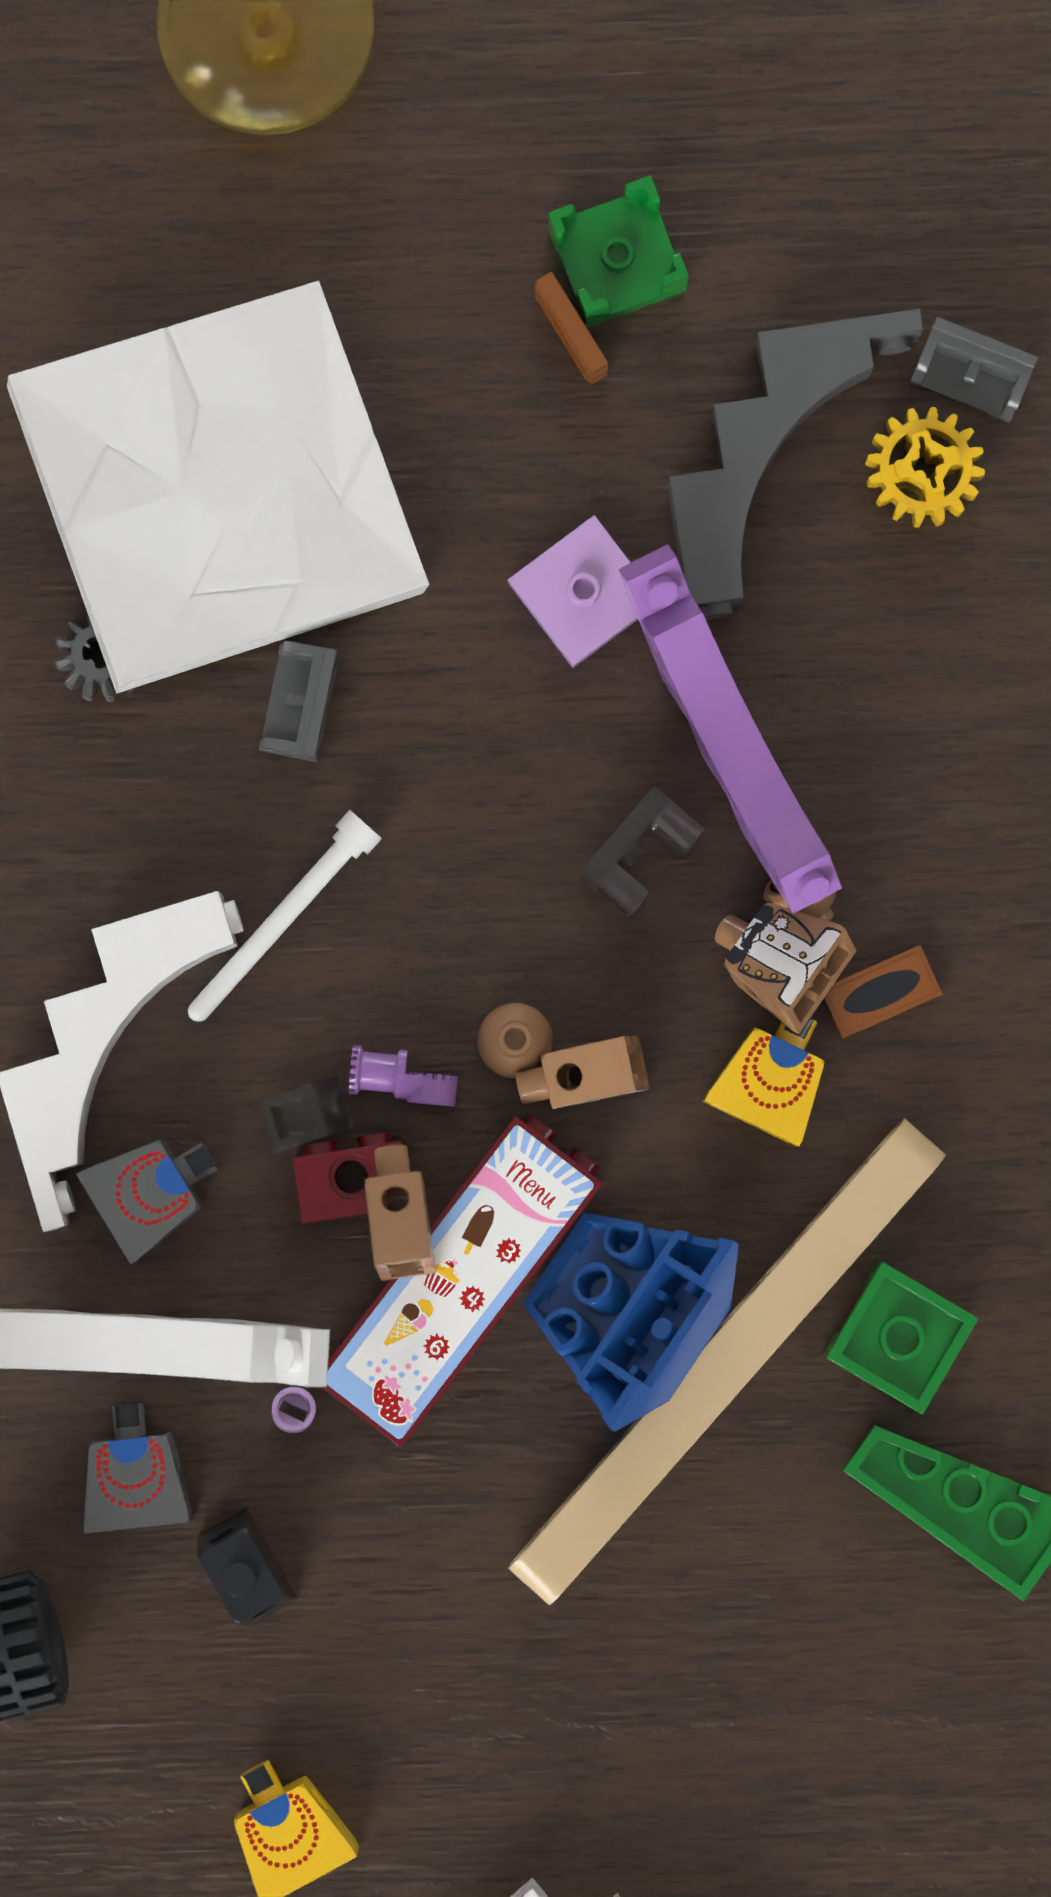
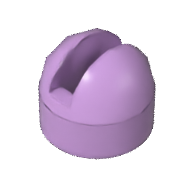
(297, 1399)

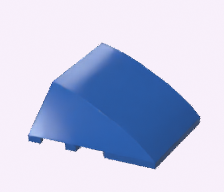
(632, 1309)

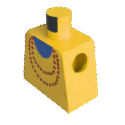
(770, 1082)
(289, 1833)

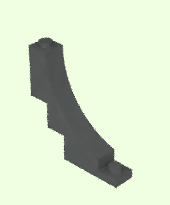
(797, 375)

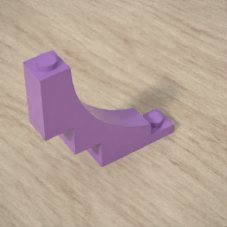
(726, 731)

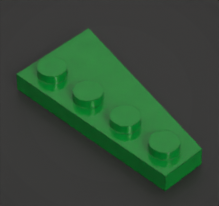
(969, 1509)

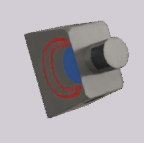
(147, 1193)
(134, 1477)

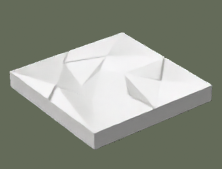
(217, 485)

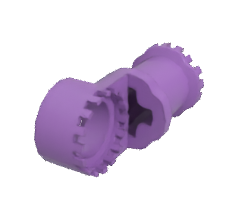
(389, 1074)

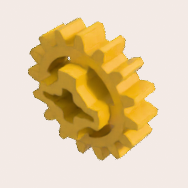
(947, 460)

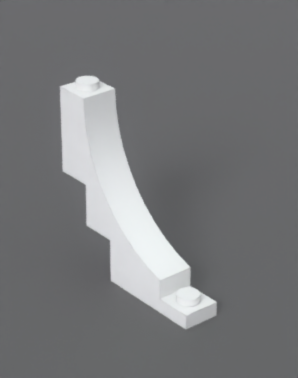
(53, 1095)
(163, 1346)

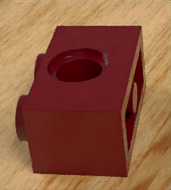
(317, 1182)

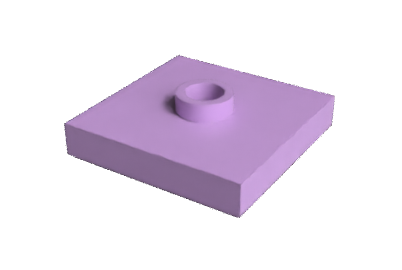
(578, 591)

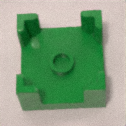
(617, 254)
(900, 1337)

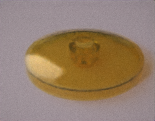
(266, 61)

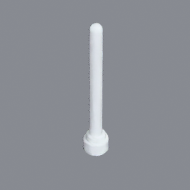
(350, 840)

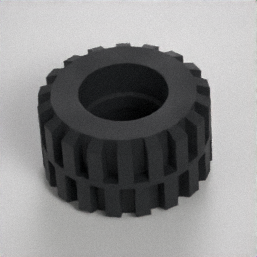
(31, 1647)

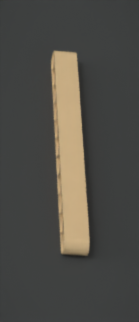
(728, 1361)

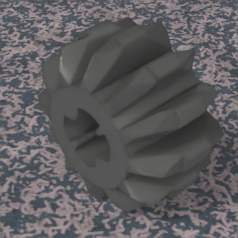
(83, 668)

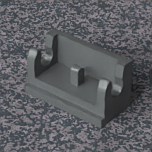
(973, 369)
(299, 701)

